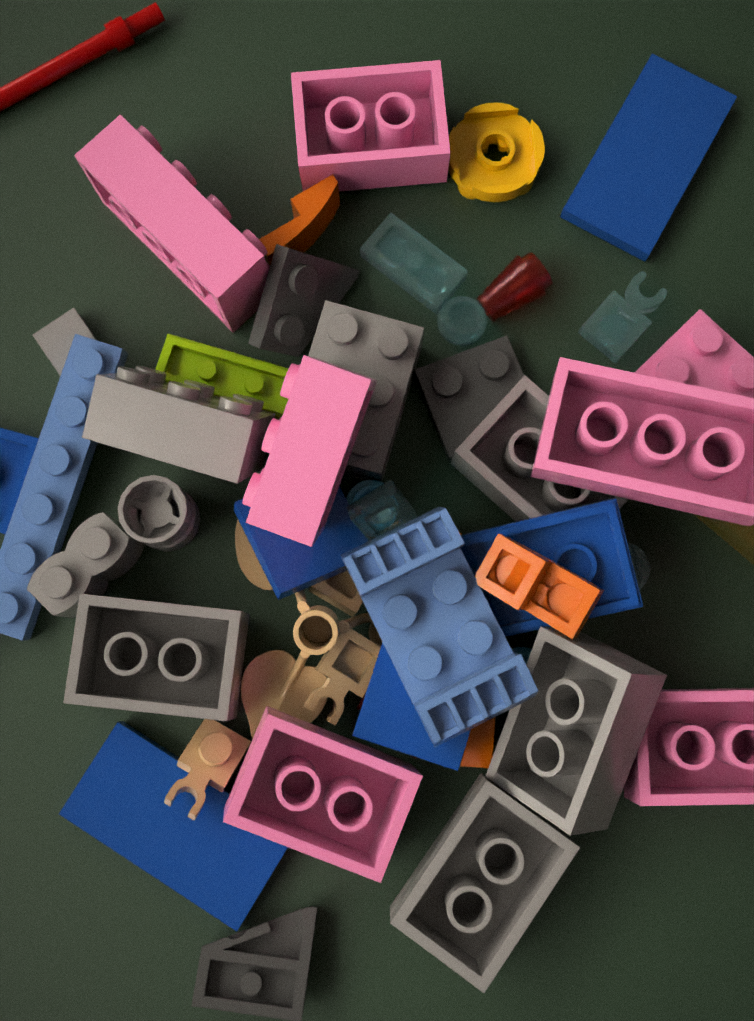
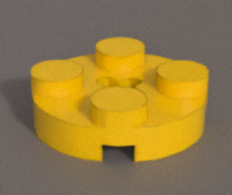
(495, 180)

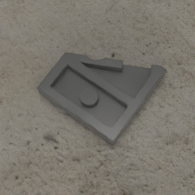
(295, 299)
(259, 968)

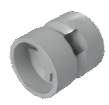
(158, 513)

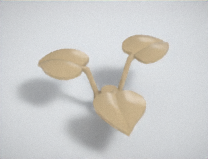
(275, 675)

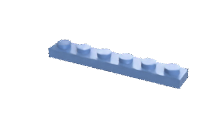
(51, 483)

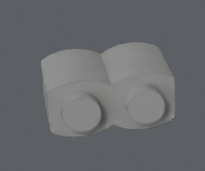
(92, 558)

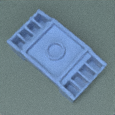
(438, 626)

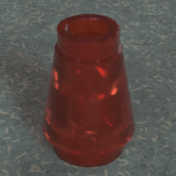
(515, 286)

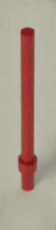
(117, 35)

